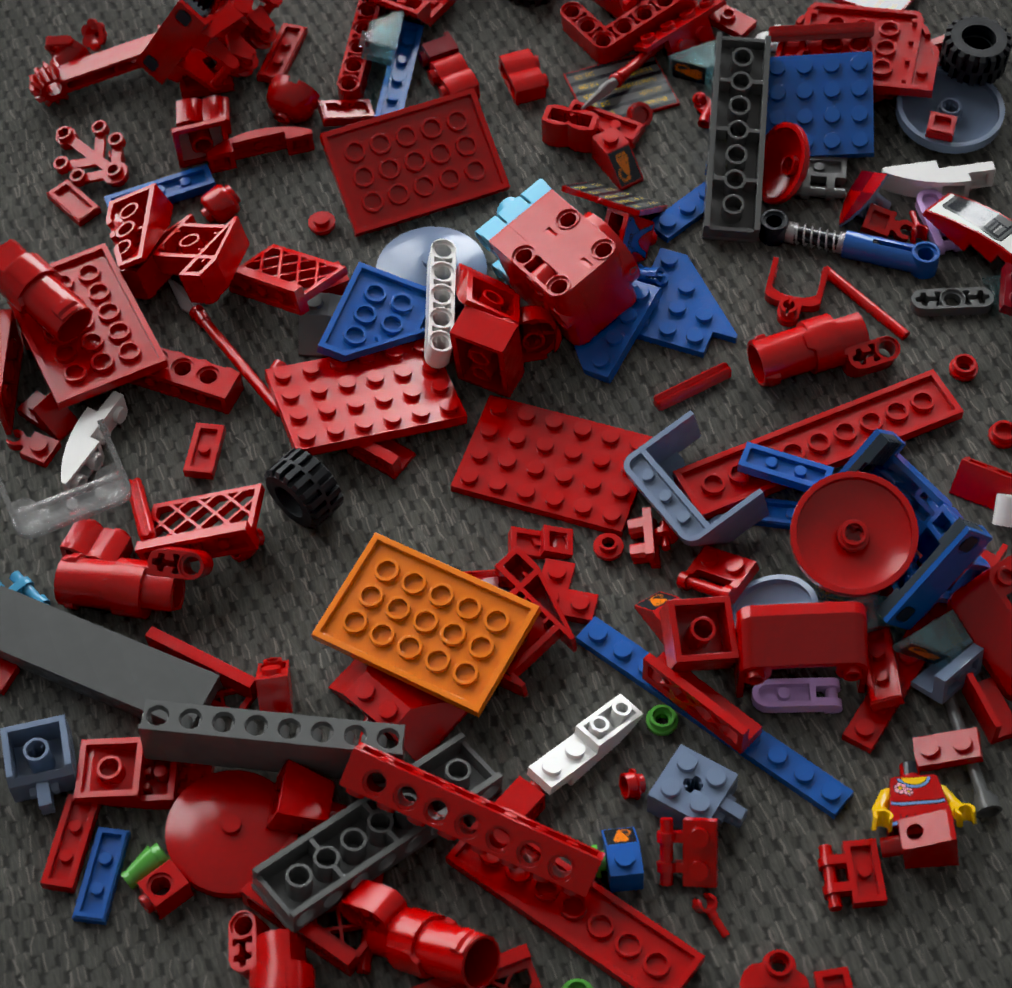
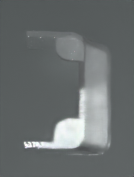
(106, 492)

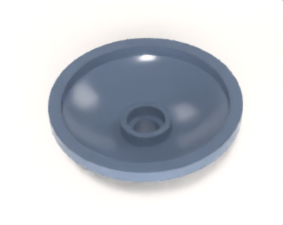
(775, 590)

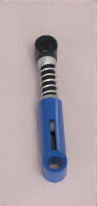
(918, 258)

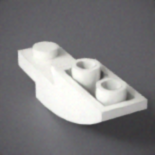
(915, 177)
(84, 448)
(587, 745)

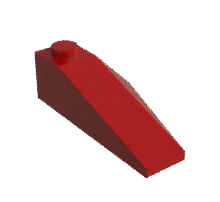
(138, 224)

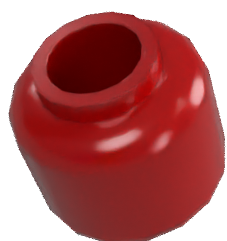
(220, 204)

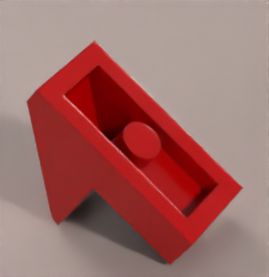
(45, 414)

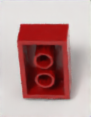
(487, 351)

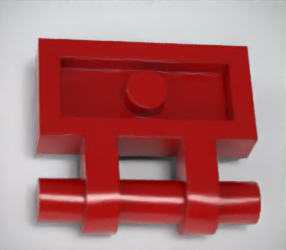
(699, 852)
(863, 873)

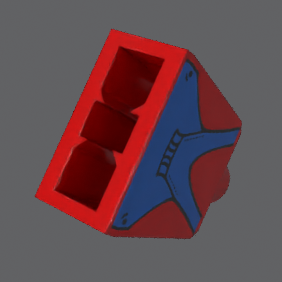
(633, 230)

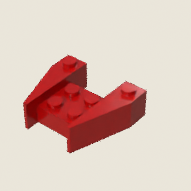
(199, 253)
(527, 581)

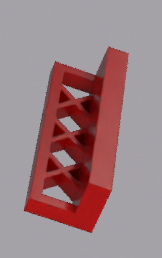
(231, 677)
(701, 703)

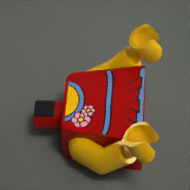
(916, 795)

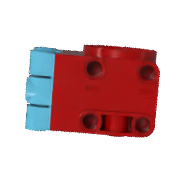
(561, 260)

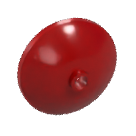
(784, 162)

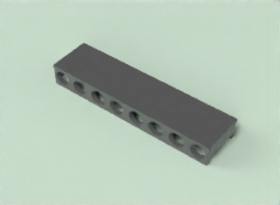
(736, 139)
(98, 659)
(265, 752)
(361, 841)

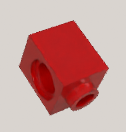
(523, 798)
(164, 877)

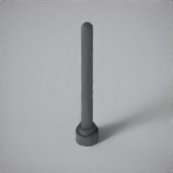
(985, 801)

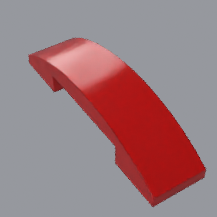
(258, 142)

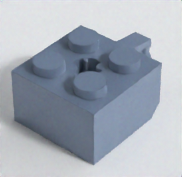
(39, 760)
(695, 788)

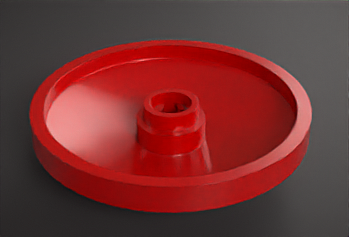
(854, 534)
(221, 831)

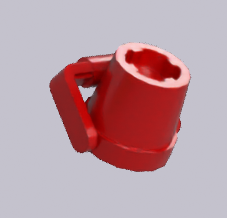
(65, 49)

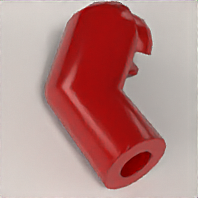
(702, 104)

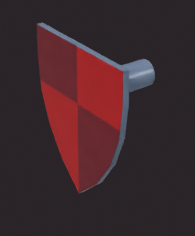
(862, 194)

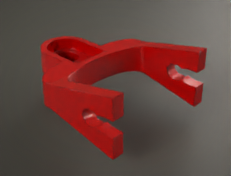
(793, 304)

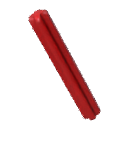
(821, 31)

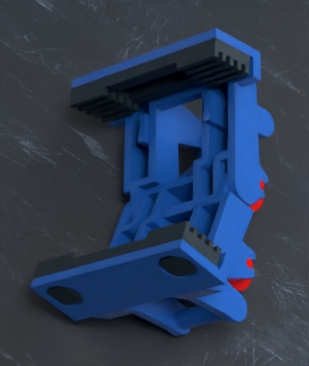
(944, 539)

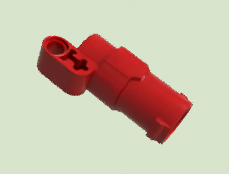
(41, 292)
(817, 347)
(128, 585)
(419, 939)
(267, 955)

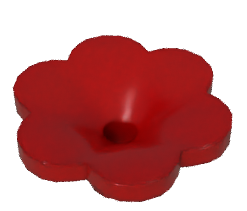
(94, 34)

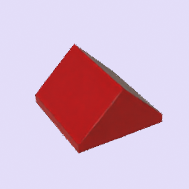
(197, 139)

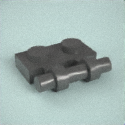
(824, 171)

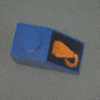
(623, 859)

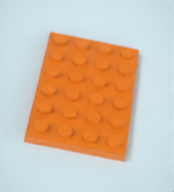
(426, 624)

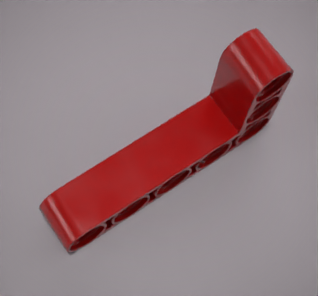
(619, 36)

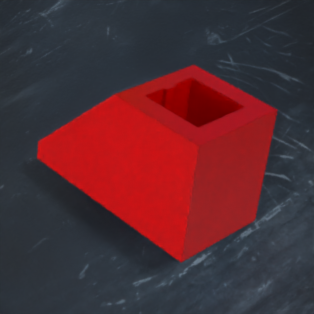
(274, 685)

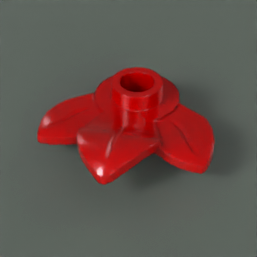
(764, 976)

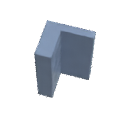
(944, 679)

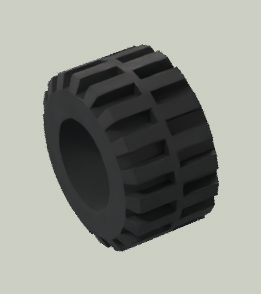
(975, 50)
(303, 488)

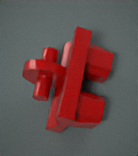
(653, 536)

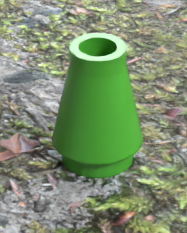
(144, 864)

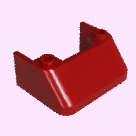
(987, 618)
(801, 638)

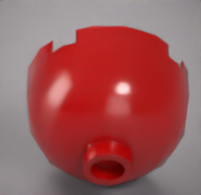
(291, 101)
(538, 333)

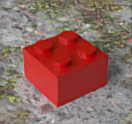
(699, 634)

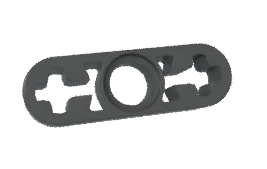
(958, 294)

